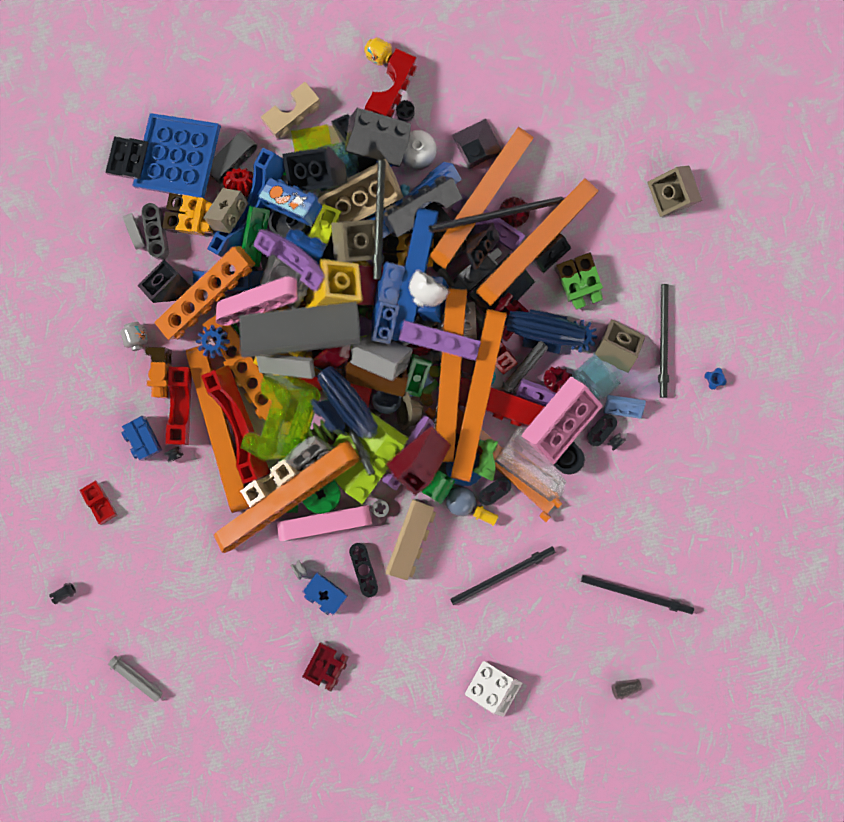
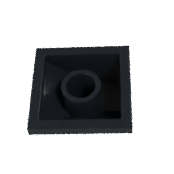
(477, 143)
(164, 284)

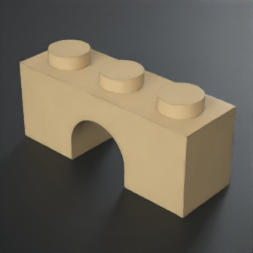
(281, 122)
(261, 488)

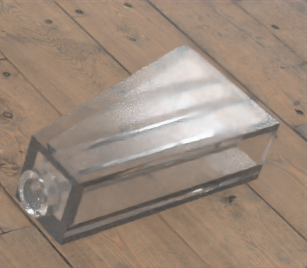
(530, 467)

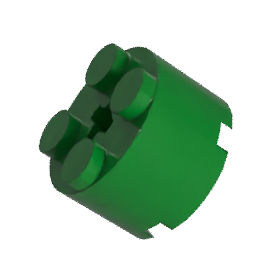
(439, 487)
(327, 503)

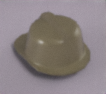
(409, 412)

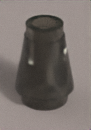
(625, 688)

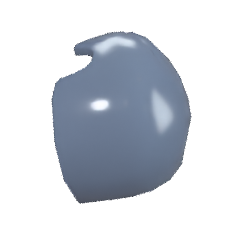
(386, 402)
(461, 501)

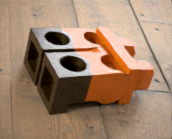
(158, 374)

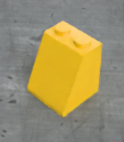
(338, 286)

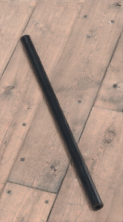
(495, 214)

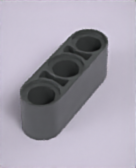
(232, 156)
(151, 223)

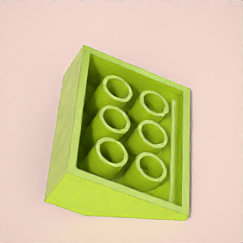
(381, 449)

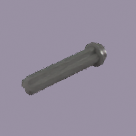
(524, 367)

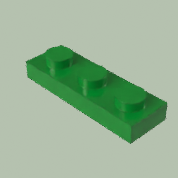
(256, 221)

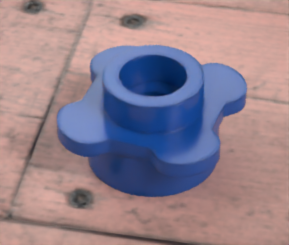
(720, 378)

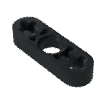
(371, 573)

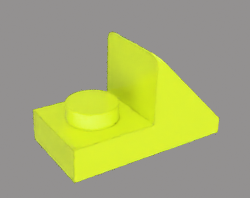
(322, 226)

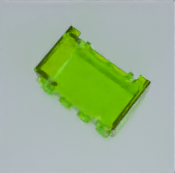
(287, 418)

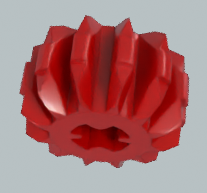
(239, 180)

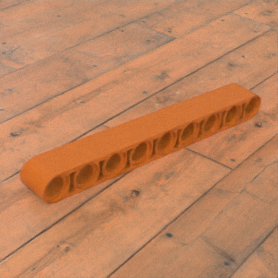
(482, 196)
(537, 241)
(451, 371)
(478, 395)
(218, 432)
(286, 497)

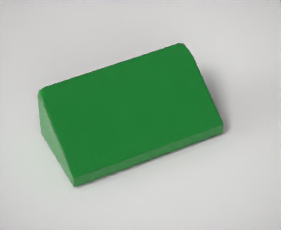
(417, 374)

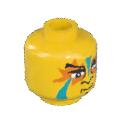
(378, 51)

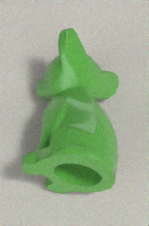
(486, 460)

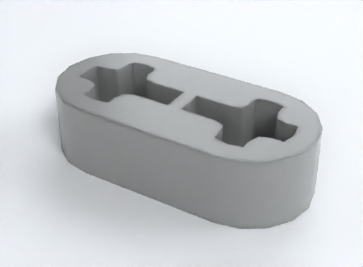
(134, 231)

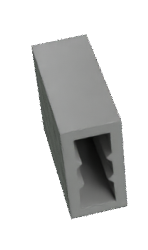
(380, 357)

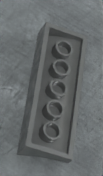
(299, 329)

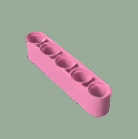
(257, 300)
(324, 523)

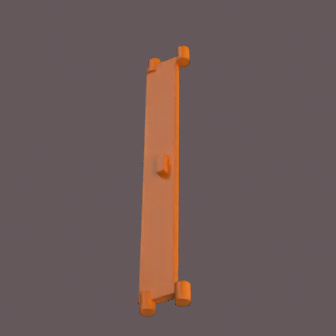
(535, 497)

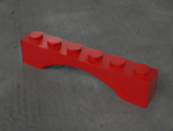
(223, 389)

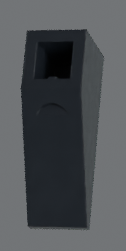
(480, 242)

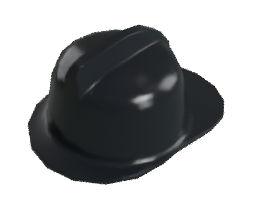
(571, 460)

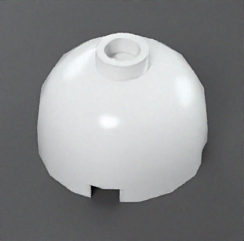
(420, 150)
(426, 290)

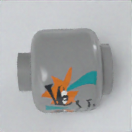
(134, 336)

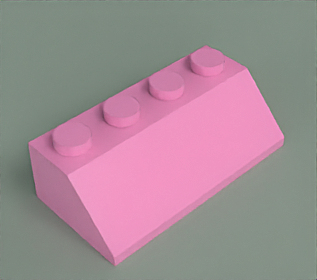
(562, 420)

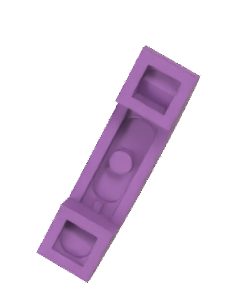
(291, 255)

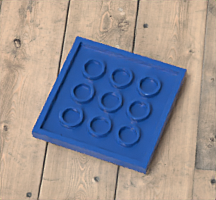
(178, 155)

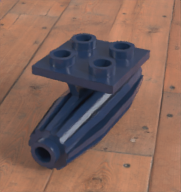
(545, 327)
(343, 406)

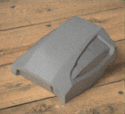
(308, 453)

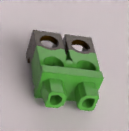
(581, 283)

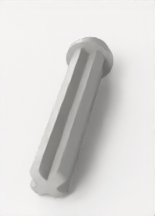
(135, 678)

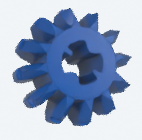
(588, 336)
(208, 348)

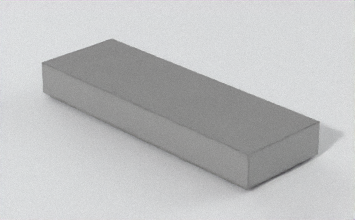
(286, 365)

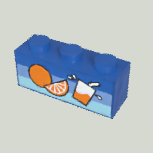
(290, 201)

